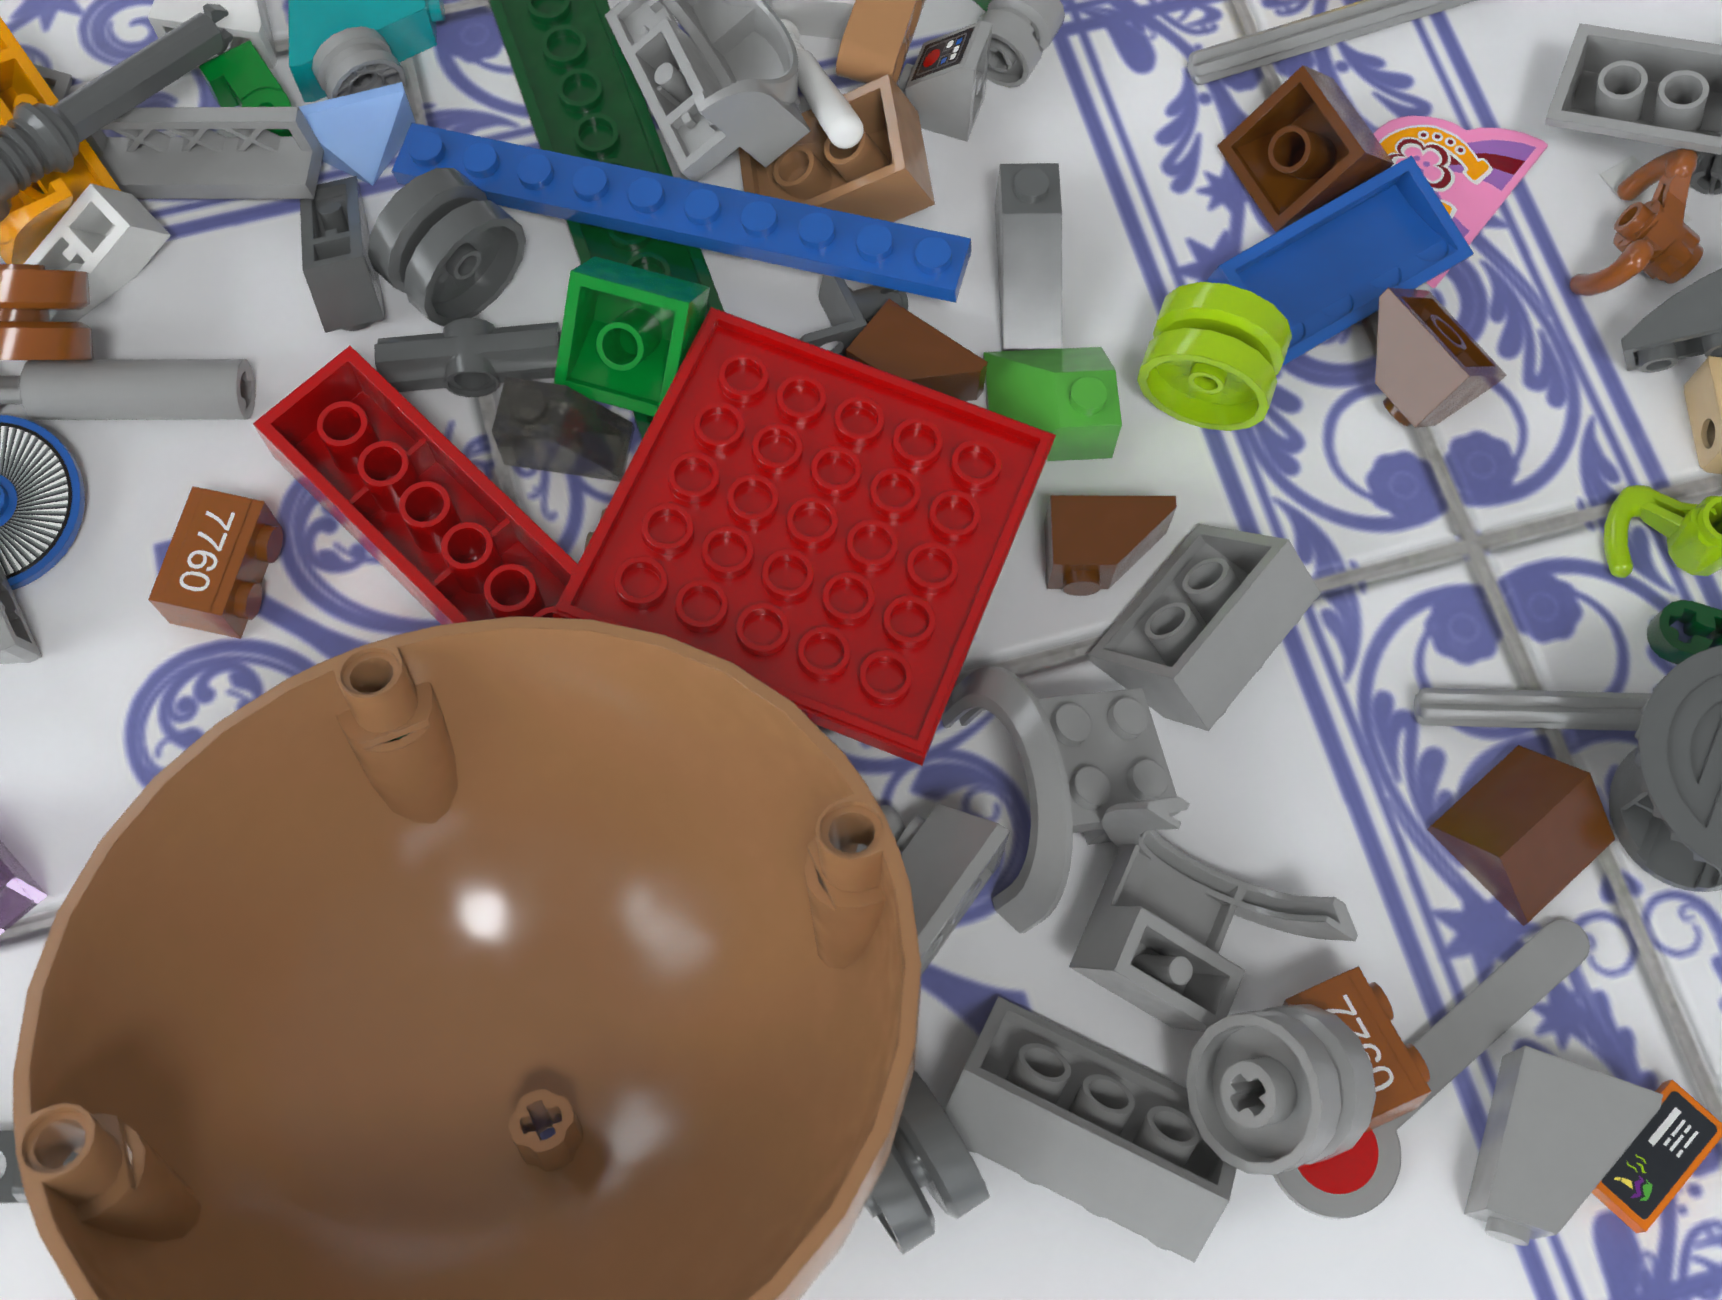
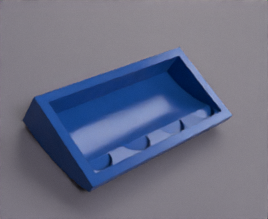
(1347, 253)

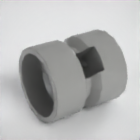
(1019, 37)

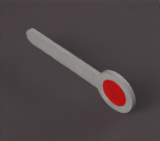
(1368, 1171)

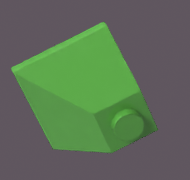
(1061, 393)

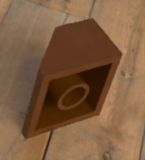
(1303, 148)

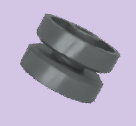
(446, 246)
(925, 1154)

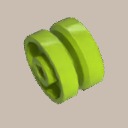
(1215, 356)

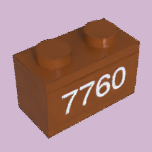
(217, 563)
(1397, 1068)

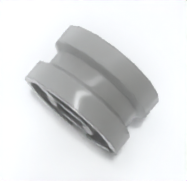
(355, 62)

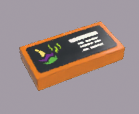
(1659, 1159)

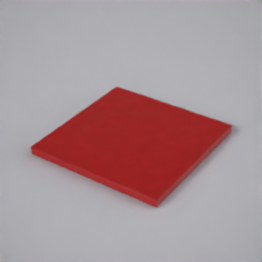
(814, 529)

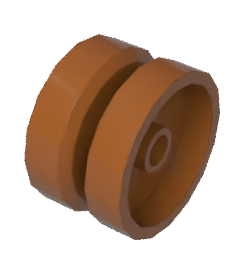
(25, 323)

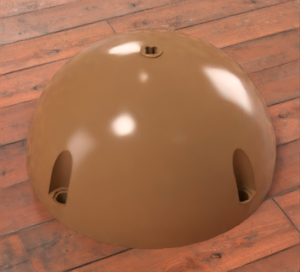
(364, 974)

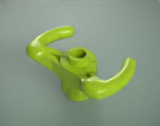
(1690, 530)

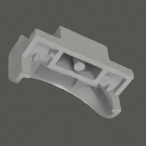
(719, 86)

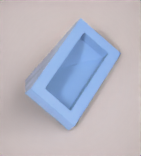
(361, 129)

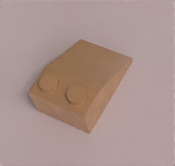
(877, 178)

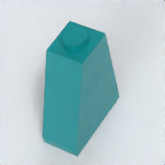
(404, 24)

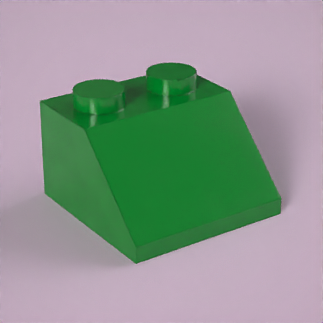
(626, 333)

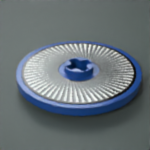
(38, 500)

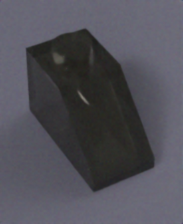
(560, 431)

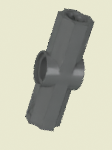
(469, 357)

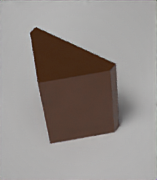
(1526, 830)

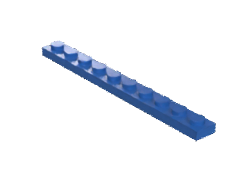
(695, 213)

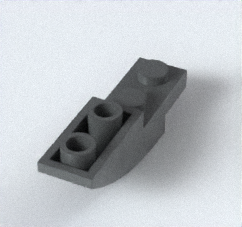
(1678, 328)

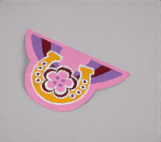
(1465, 168)

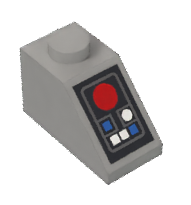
(950, 80)

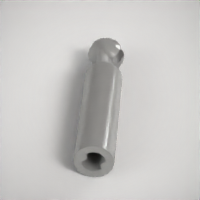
(133, 389)

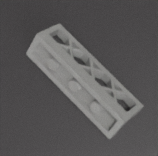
(207, 163)

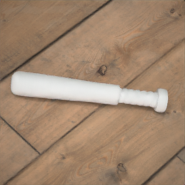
(824, 98)

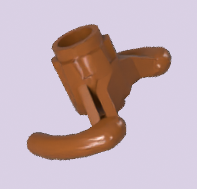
(1651, 233)

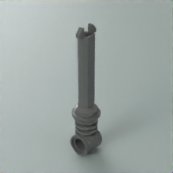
(48, 137)

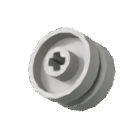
(1280, 1088)

